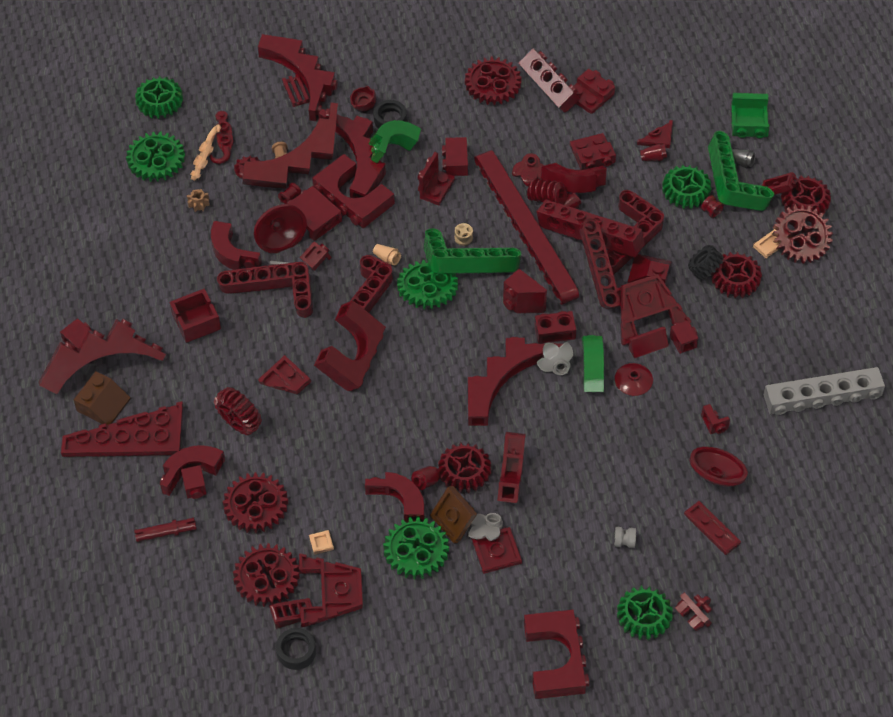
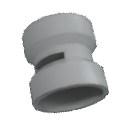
(625, 537)

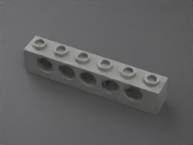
(831, 384)

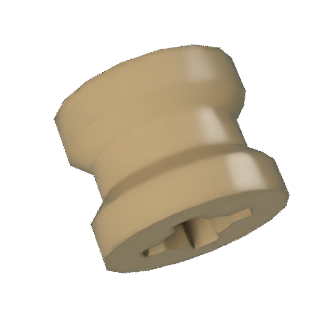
(461, 230)

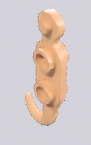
(205, 150)

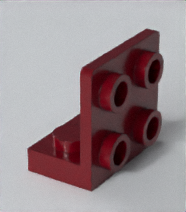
(432, 182)

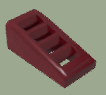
(282, 607)

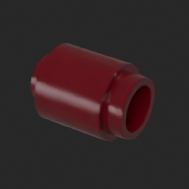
(425, 477)

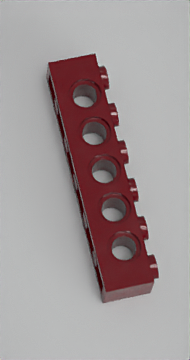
(567, 221)

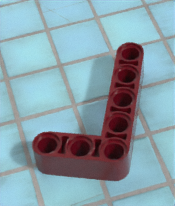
(647, 217)
(597, 273)
(272, 281)

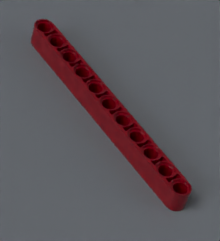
(527, 226)

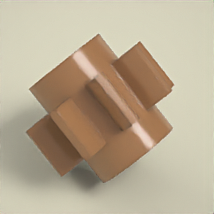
(198, 200)

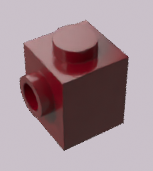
(684, 336)

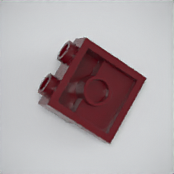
(593, 90)
(593, 152)

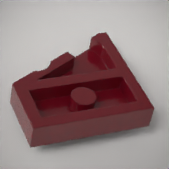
(285, 377)

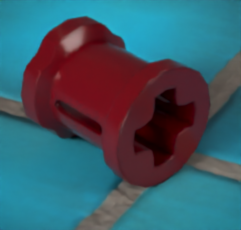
(290, 193)

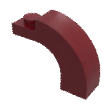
(575, 180)
(228, 254)
(208, 457)
(511, 467)
(402, 489)

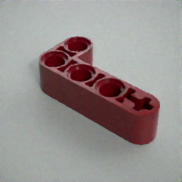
(378, 279)

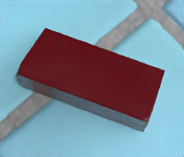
(648, 342)

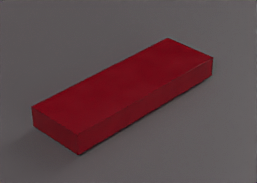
(712, 527)

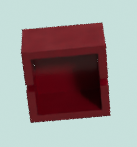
(195, 315)

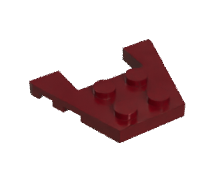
(645, 299)
(340, 589)

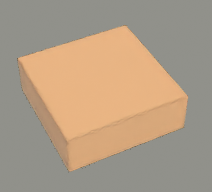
(321, 542)

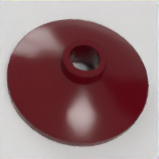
(633, 385)

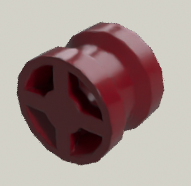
(712, 206)

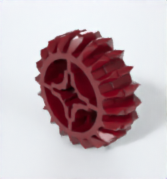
(807, 192)
(738, 280)
(237, 411)
(461, 457)

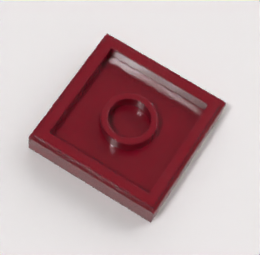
(498, 552)

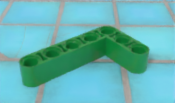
(728, 187)
(467, 259)

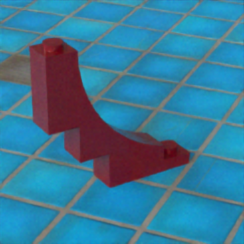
(274, 172)

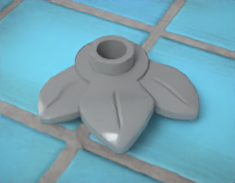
(555, 355)
(486, 526)

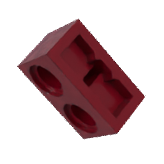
(555, 330)

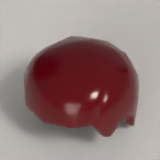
(363, 96)

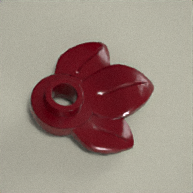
(526, 170)

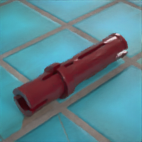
(174, 527)

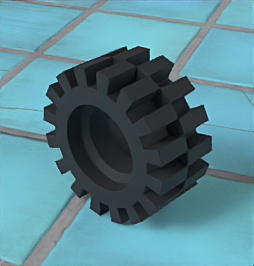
(705, 262)

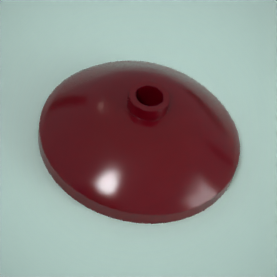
(280, 228)
(718, 466)

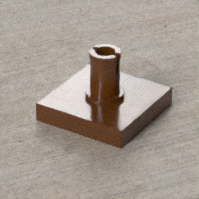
(453, 514)

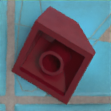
(647, 266)

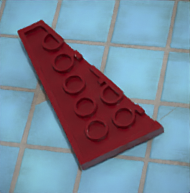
(131, 436)

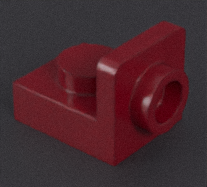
(315, 255)
(712, 420)

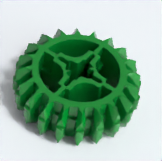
(159, 97)
(686, 186)
(658, 622)

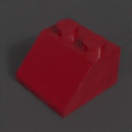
(524, 294)

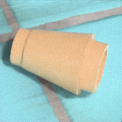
(387, 254)

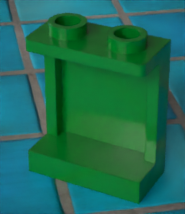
(749, 115)

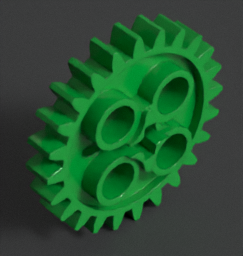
(155, 156)
(425, 287)
(422, 532)

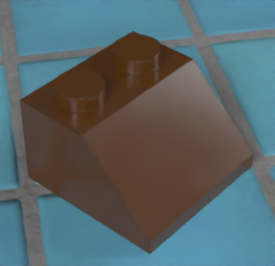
(101, 399)

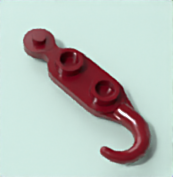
(224, 138)

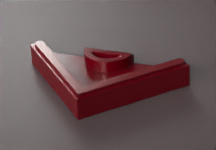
(659, 135)

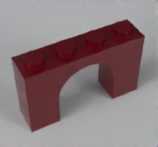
(359, 210)
(367, 333)
(563, 628)

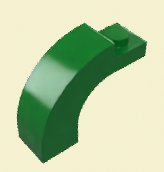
(393, 132)
(593, 363)

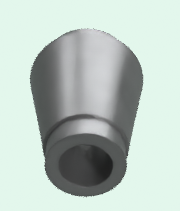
(744, 157)

